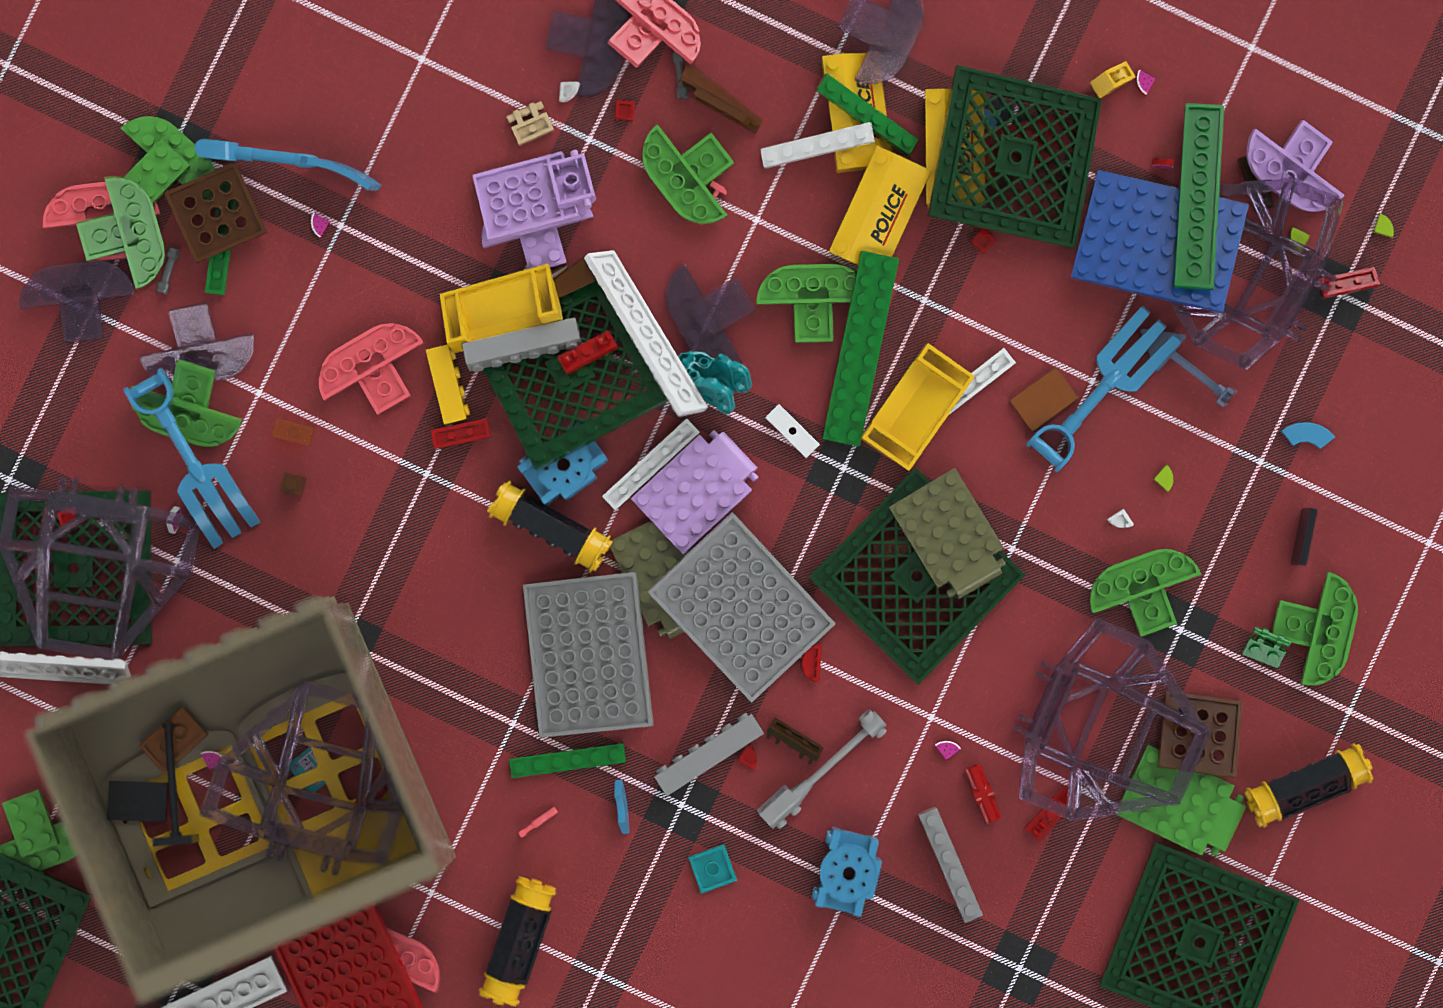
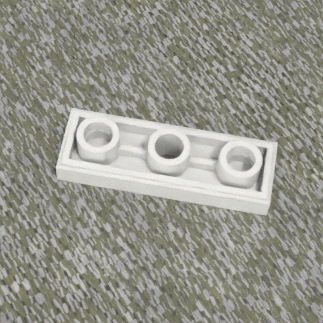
(783, 422)

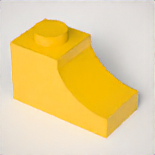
(1112, 79)

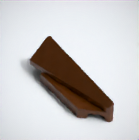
(717, 99)
(572, 278)

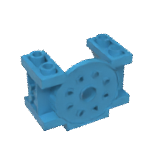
(550, 490)
(855, 846)

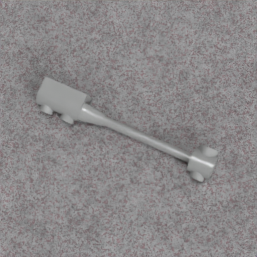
(788, 801)

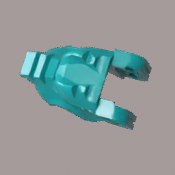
(717, 378)

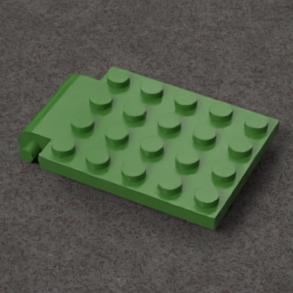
(1201, 817)

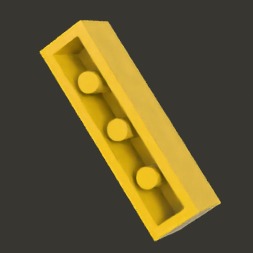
(447, 385)

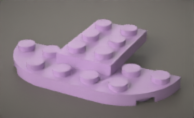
(1296, 160)
(541, 245)

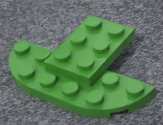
(168, 157)
(685, 176)
(128, 229)
(812, 293)
(190, 408)
(1142, 585)
(1324, 630)
(36, 838)

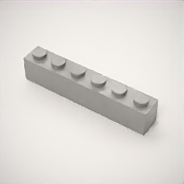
(522, 344)
(709, 754)
(950, 864)

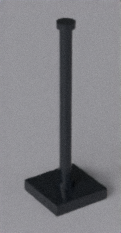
(176, 836)

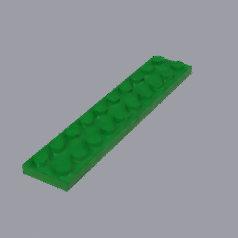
(1199, 196)
(860, 348)

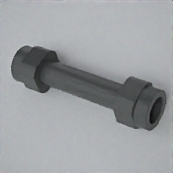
(682, 91)
(172, 254)

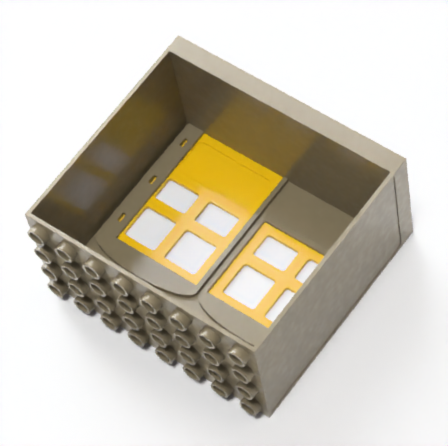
(239, 900)

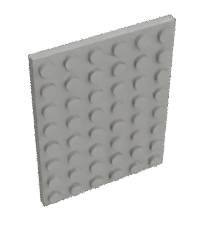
(741, 607)
(588, 655)

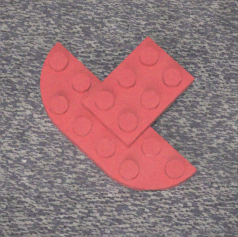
(650, 25)
(80, 204)
(369, 362)
(417, 960)

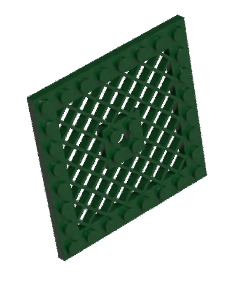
(1088, 111)
(590, 429)
(62, 578)
(915, 667)
(1140, 908)
(63, 935)

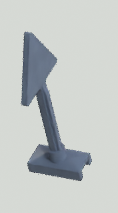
(1219, 390)

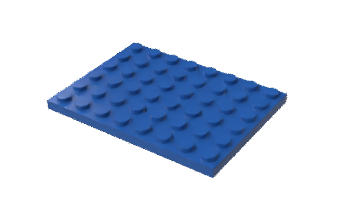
(1133, 241)

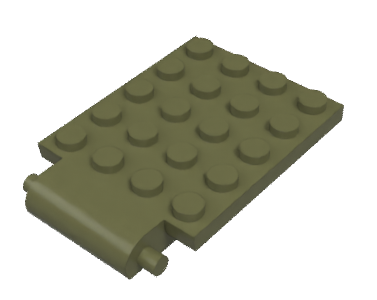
(950, 534)
(651, 556)

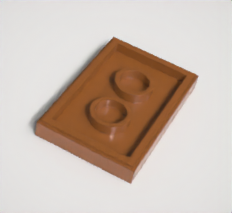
(1043, 399)
(186, 736)

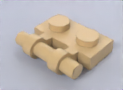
(532, 128)

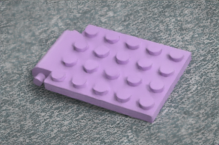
(533, 194)
(697, 489)

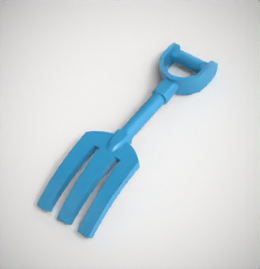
(233, 152)
(1113, 377)
(199, 475)

